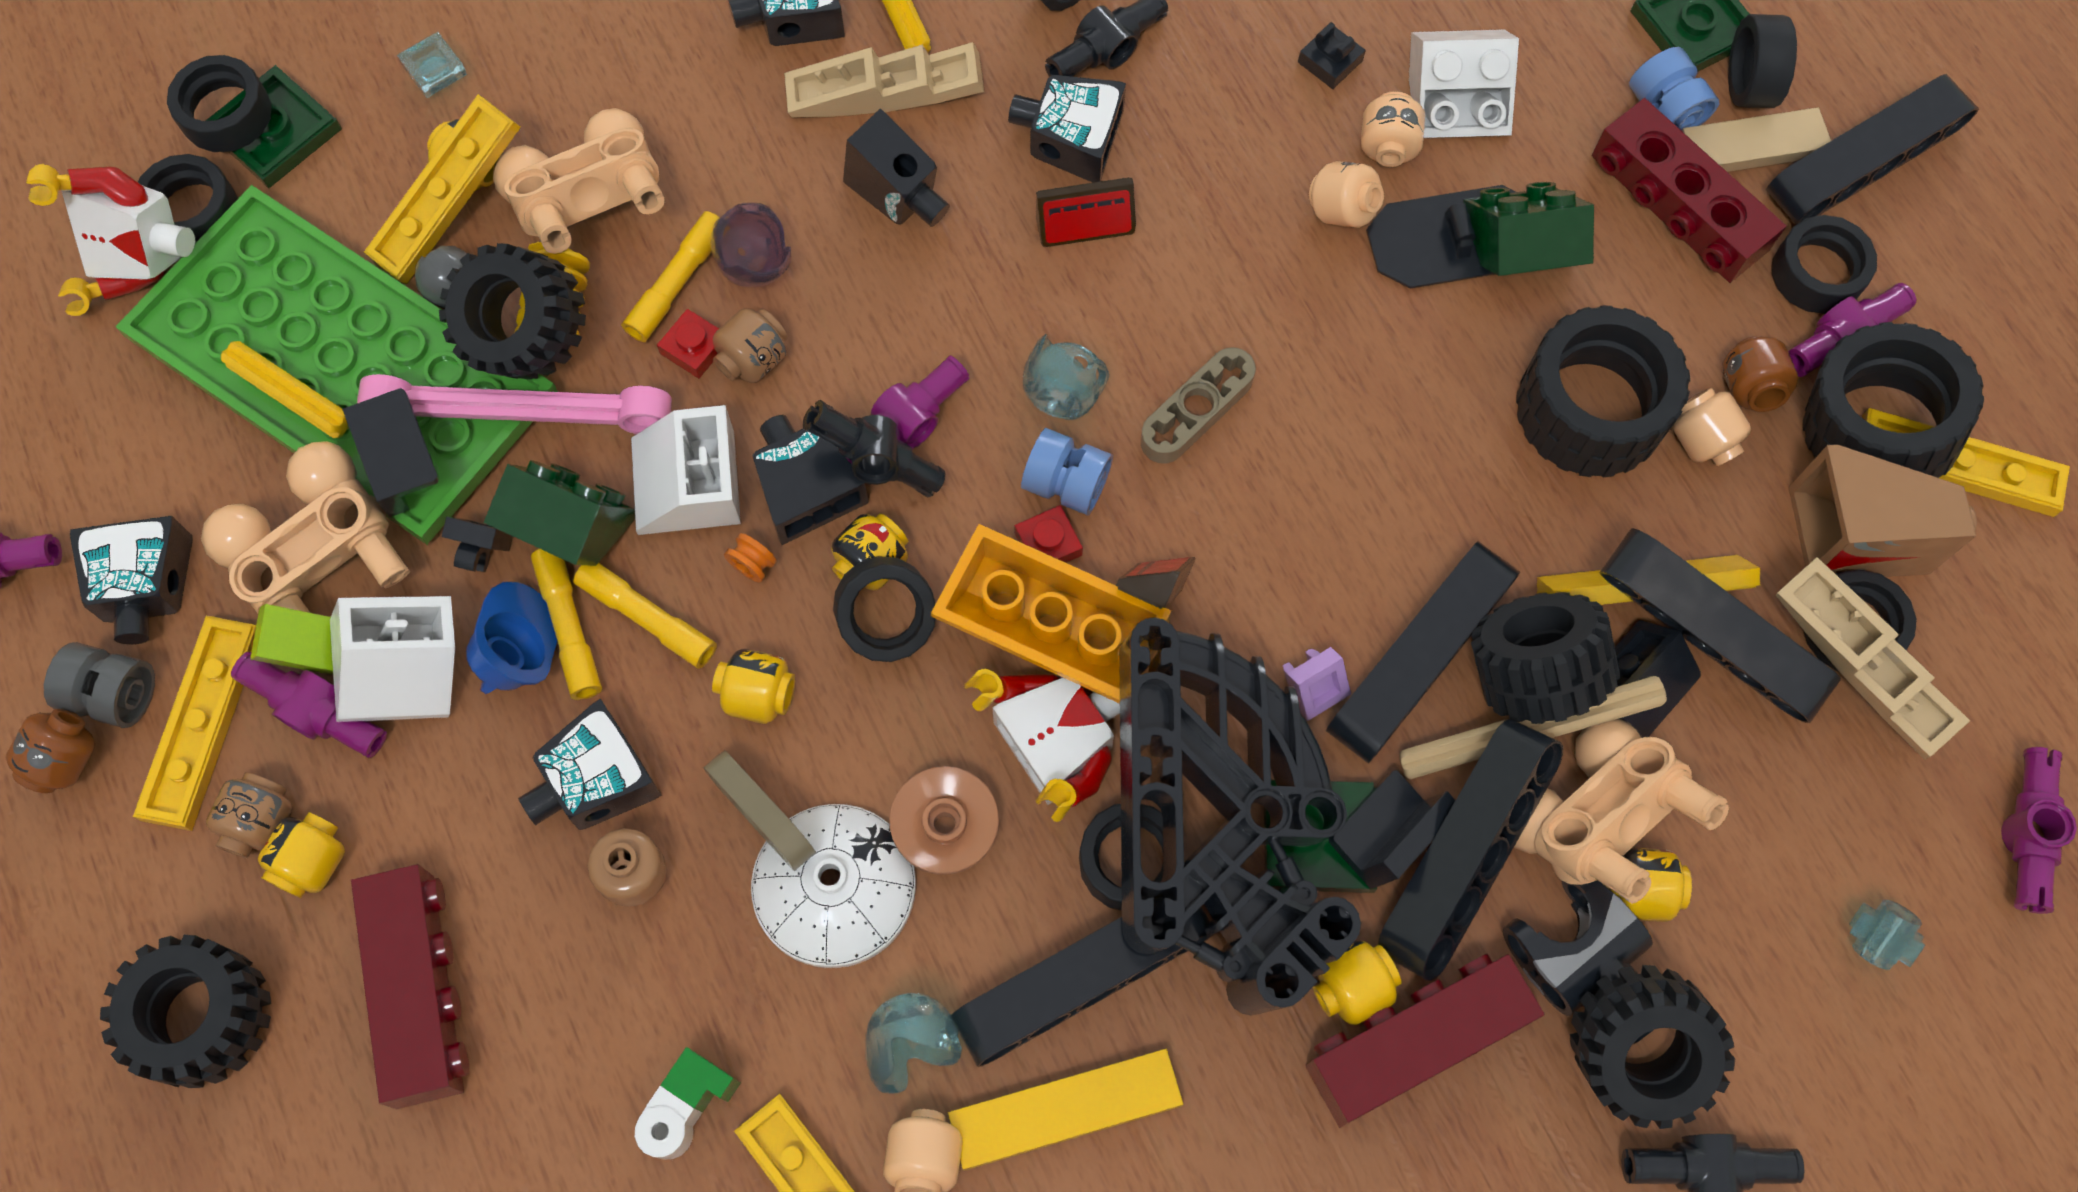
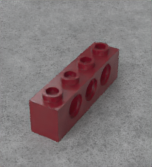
(1661, 163)

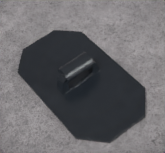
(1427, 240)

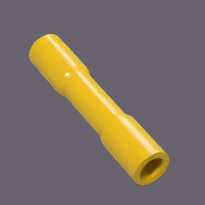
(657, 300)
(670, 630)
(574, 651)

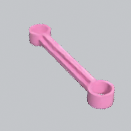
(631, 410)

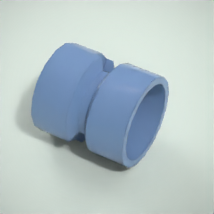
(1672, 87)
(1065, 471)

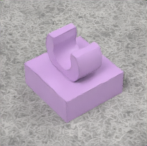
(1318, 681)

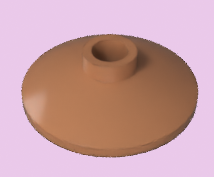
(940, 794)

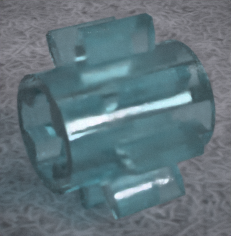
(1887, 934)

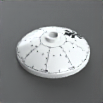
(840, 921)

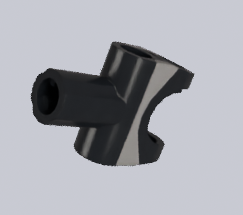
(1605, 941)

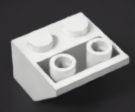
(1464, 81)
(686, 472)
(392, 657)

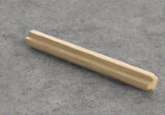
(1470, 745)

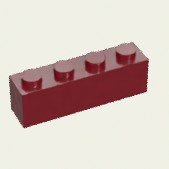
(409, 987)
(1423, 1039)

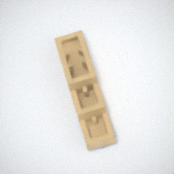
(893, 82)
(1871, 658)

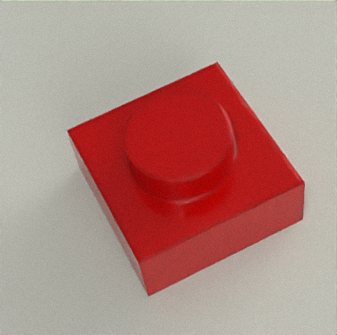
(690, 343)
(1050, 534)

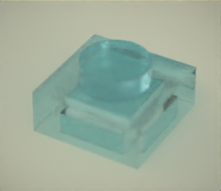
(432, 64)

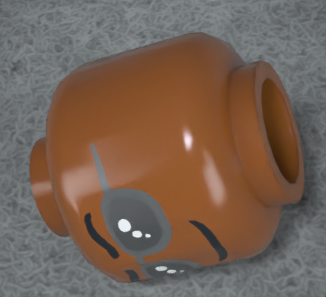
(1760, 373)
(50, 751)

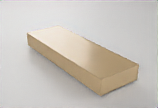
(1762, 139)

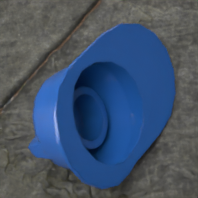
(512, 639)

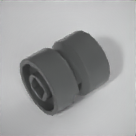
(99, 684)

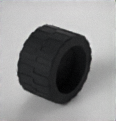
(1635, 351)
(1907, 360)

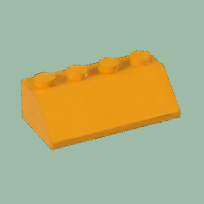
(1043, 610)

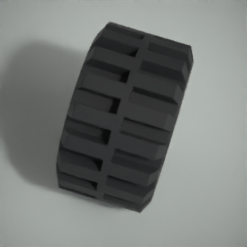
(476, 307)
(1546, 657)
(148, 989)
(1676, 1080)

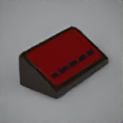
(1086, 212)
(1156, 580)

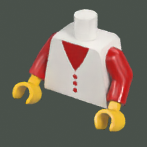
(119, 229)
(1052, 732)

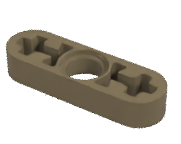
(1194, 426)
(759, 810)

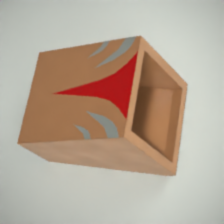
(1878, 515)

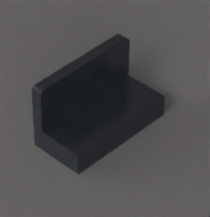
(391, 449)
(1657, 652)
(1390, 830)

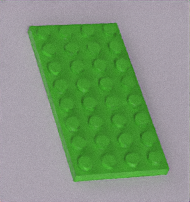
(327, 322)

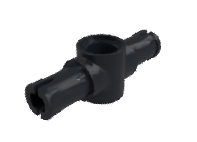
(1106, 37)
(874, 449)
(1712, 1164)

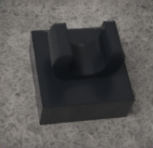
(1331, 55)
(475, 543)

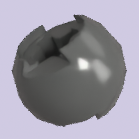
(433, 270)

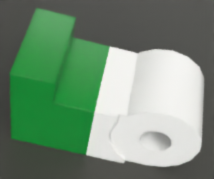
(669, 1117)

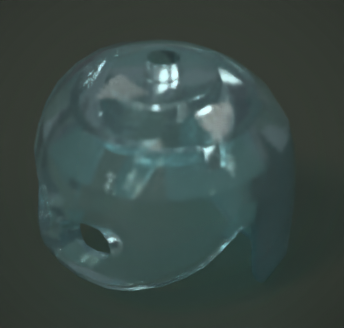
(1059, 382)
(908, 1029)

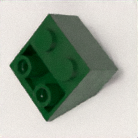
(1531, 229)
(559, 512)

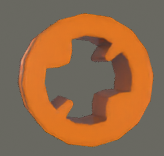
(750, 557)

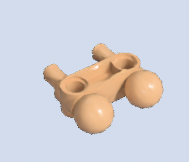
(582, 181)
(308, 542)
(1626, 795)

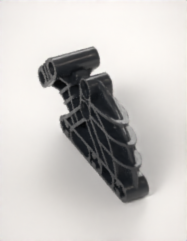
(1271, 935)

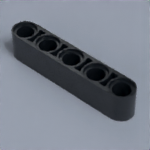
(1872, 149)
(1720, 625)
(1422, 652)
(1470, 848)
(1062, 987)

